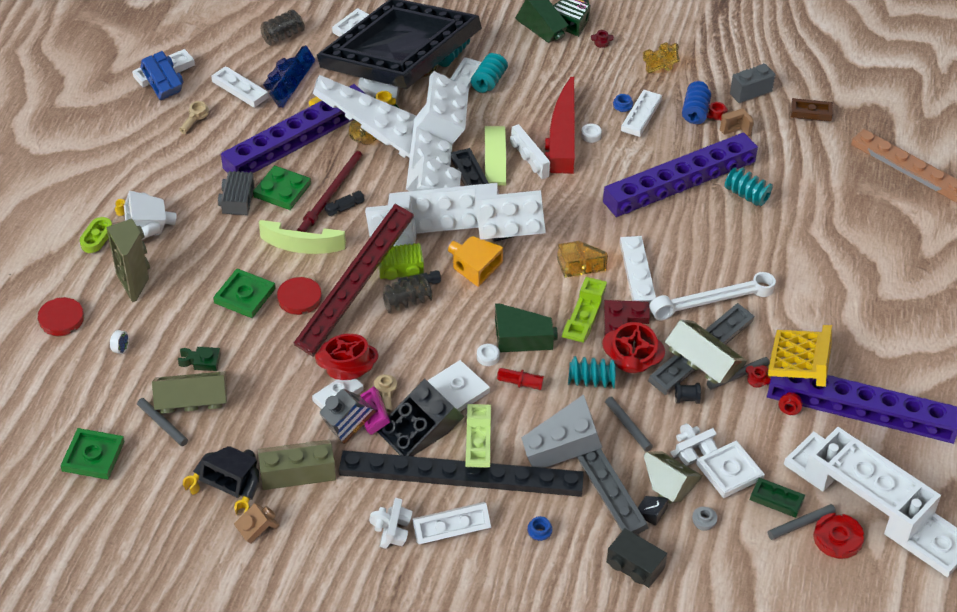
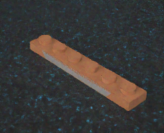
(906, 163)

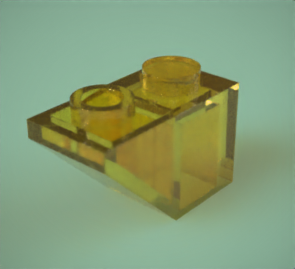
(580, 258)

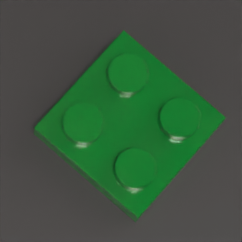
(282, 187)
(244, 293)
(92, 453)

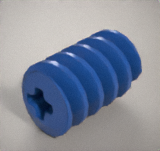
(696, 102)

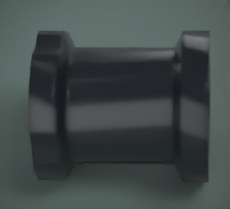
(687, 393)

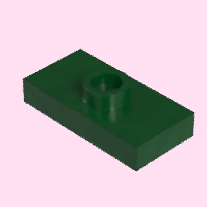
(777, 497)

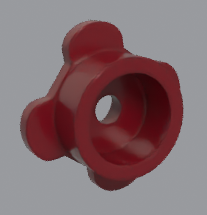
(602, 38)

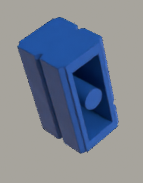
(161, 75)

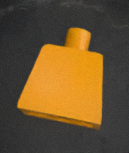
(476, 258)

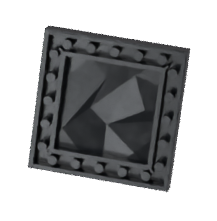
(399, 42)

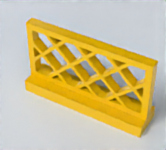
(818, 354)

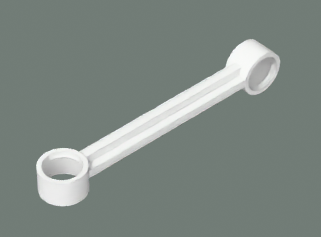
(664, 308)

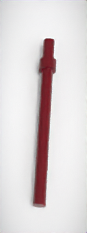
(312, 216)

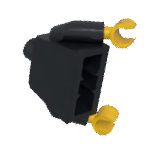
(229, 472)

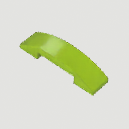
(586, 310)

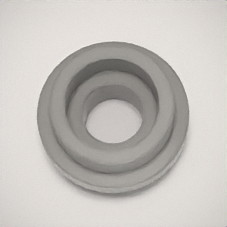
(704, 523)

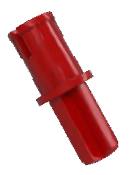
(520, 378)

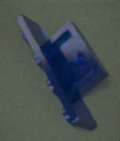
(288, 75)

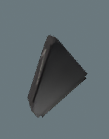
(653, 508)

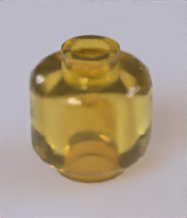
(360, 135)

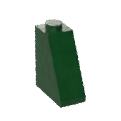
(542, 19)
(523, 330)

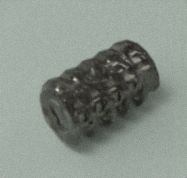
(281, 26)
(406, 292)

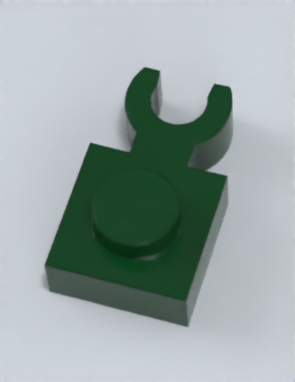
(203, 359)

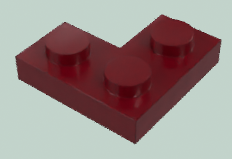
(621, 312)

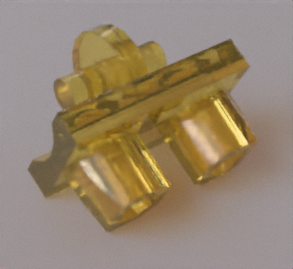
(662, 58)

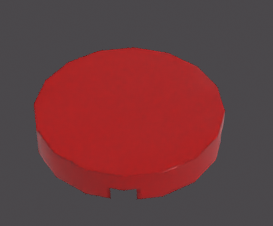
(299, 295)
(60, 316)
(838, 535)

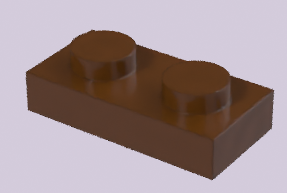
(811, 109)

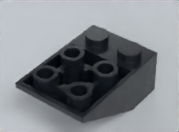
(420, 420)

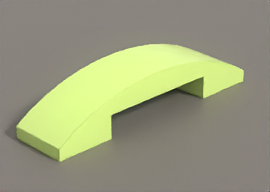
(495, 154)
(302, 242)
(478, 435)

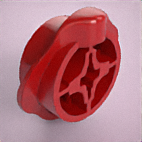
(636, 332)
(346, 356)

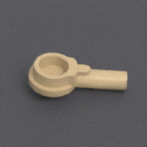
(197, 111)
(386, 386)

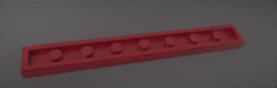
(353, 280)

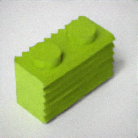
(402, 262)

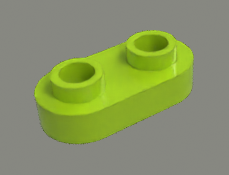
(95, 235)

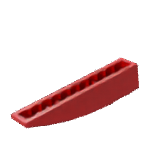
(562, 132)

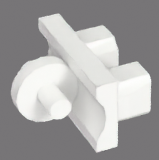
(685, 449)
(389, 521)

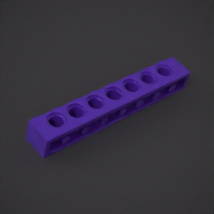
(284, 137)
(679, 174)
(872, 405)

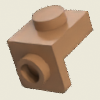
(737, 121)
(255, 522)

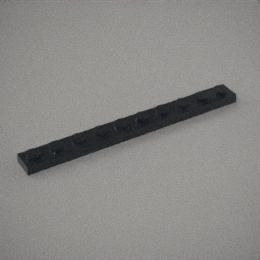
(456, 474)

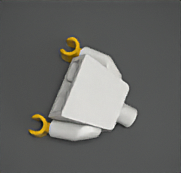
(145, 211)

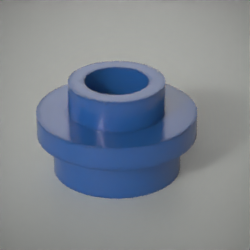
(623, 103)
(539, 523)

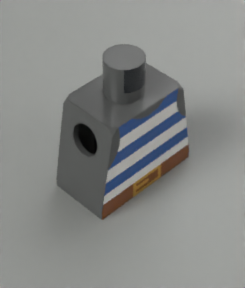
(345, 414)

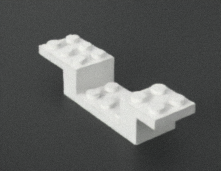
(434, 133)
(465, 208)
(886, 487)

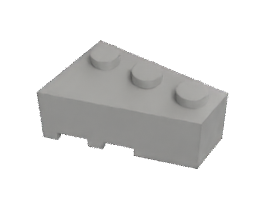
(562, 436)

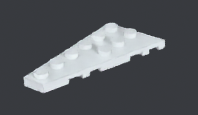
(377, 117)

